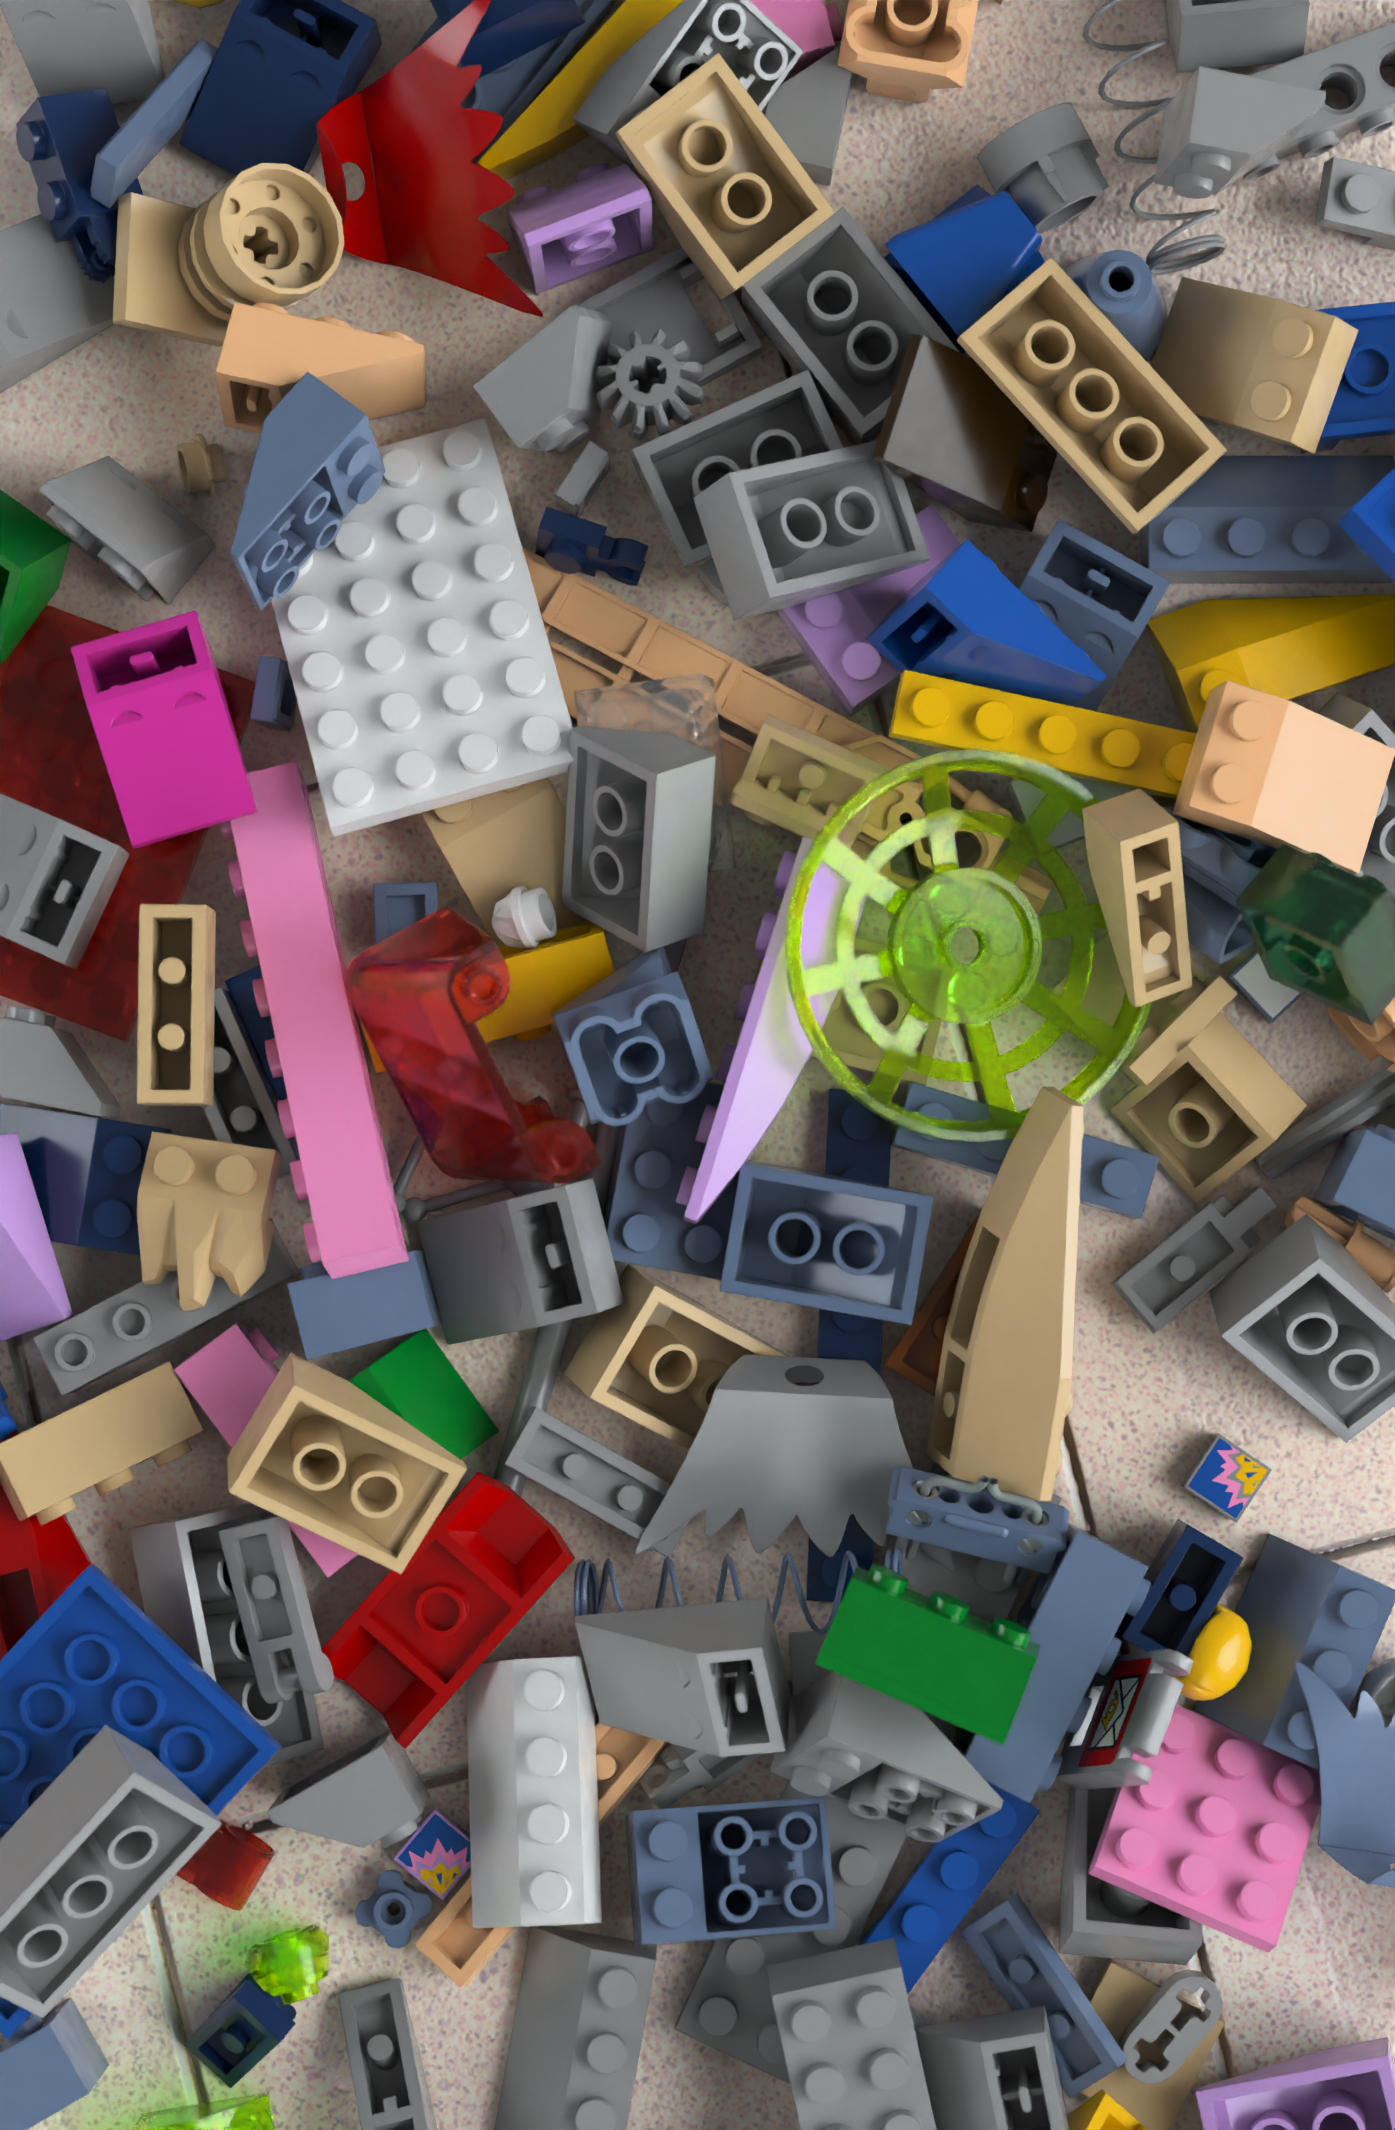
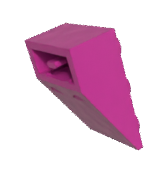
(164, 729)

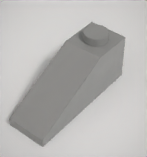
(385, 2059)

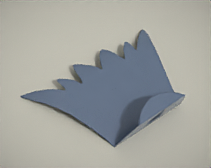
(1354, 1781)

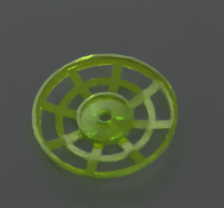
(921, 946)

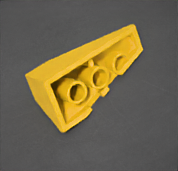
(1272, 646)

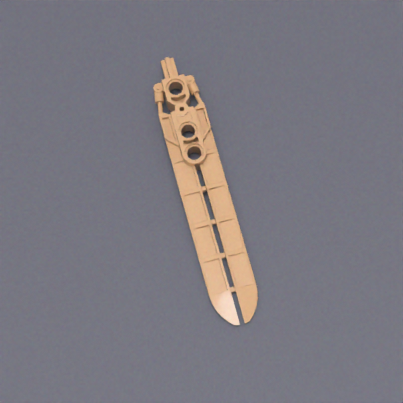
(745, 700)

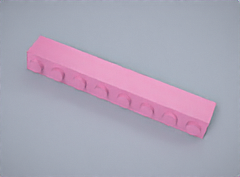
(314, 1029)

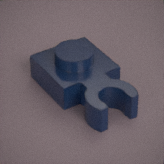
(582, 546)

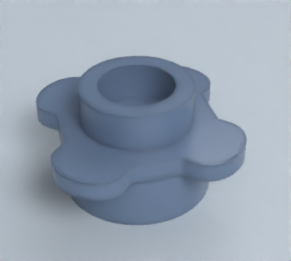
(412, 1904)

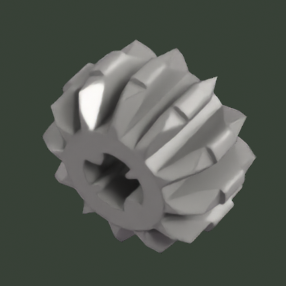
(634, 368)

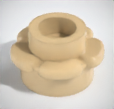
(200, 465)

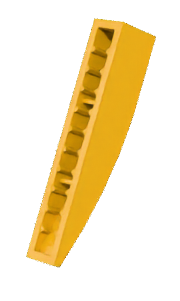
(547, 123)

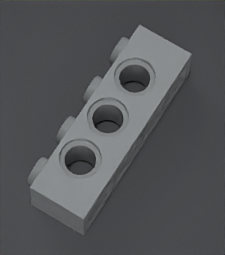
(1354, 70)
(142, 1322)

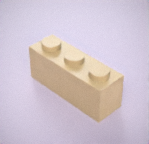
(176, 1005)
(97, 1444)

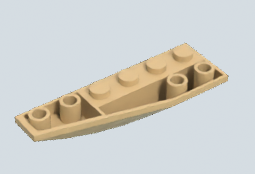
(1013, 1314)

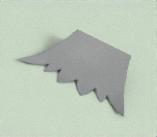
(791, 1454)

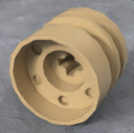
(261, 240)

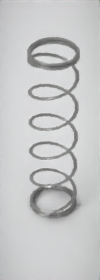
(1157, 259)

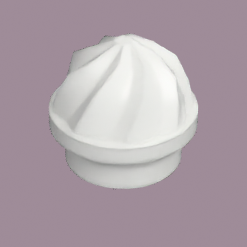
(524, 918)

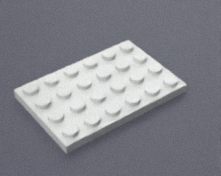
(424, 642)

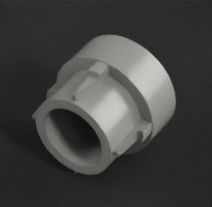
(1046, 166)

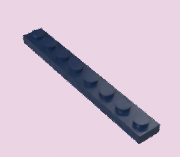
(860, 1151)

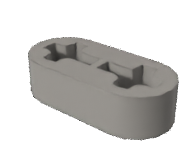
(1182, 2036)

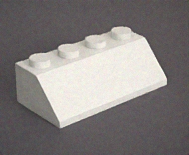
(533, 1794)

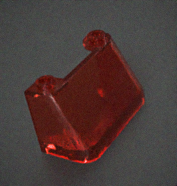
(421, 1013)

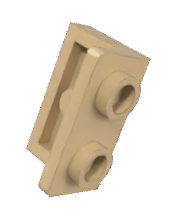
(801, 781)

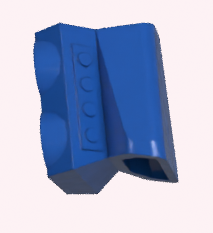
(966, 258)

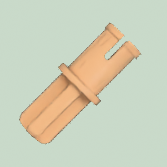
(1368, 1252)

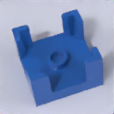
(1367, 388)

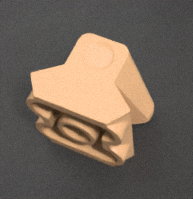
(908, 45)

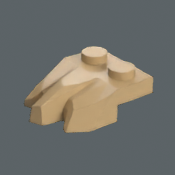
(205, 1214)

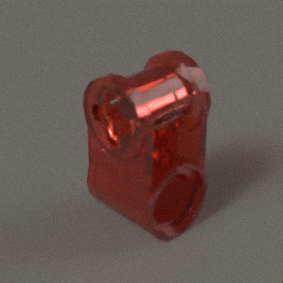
(228, 1865)

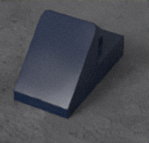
(241, 2031)

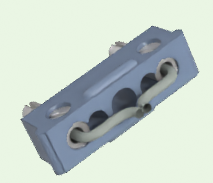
(975, 1521)

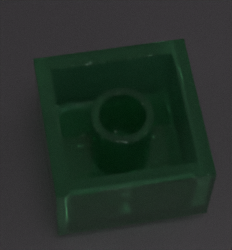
(1323, 931)

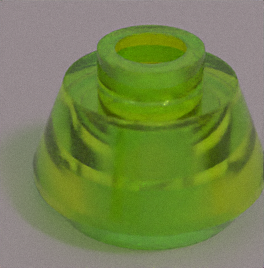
(290, 1963)

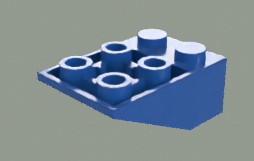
(984, 632)

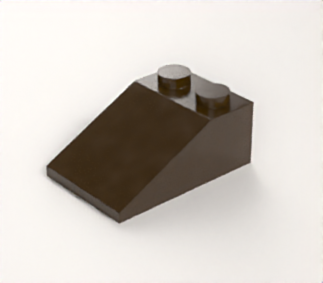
(964, 439)

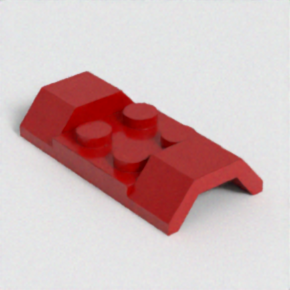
(450, 1605)

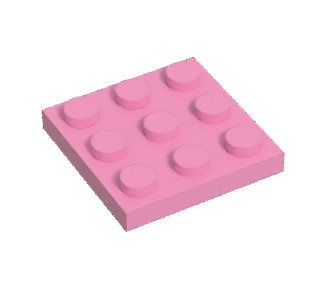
(1213, 1830)

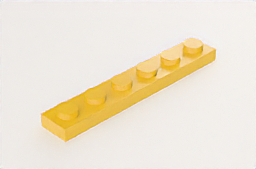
(1062, 736)

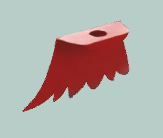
(419, 168)

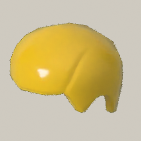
(1218, 1656)

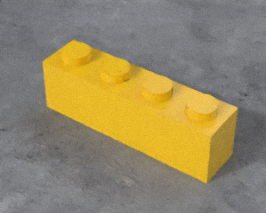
(542, 983)

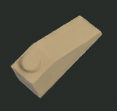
(1141, 892)

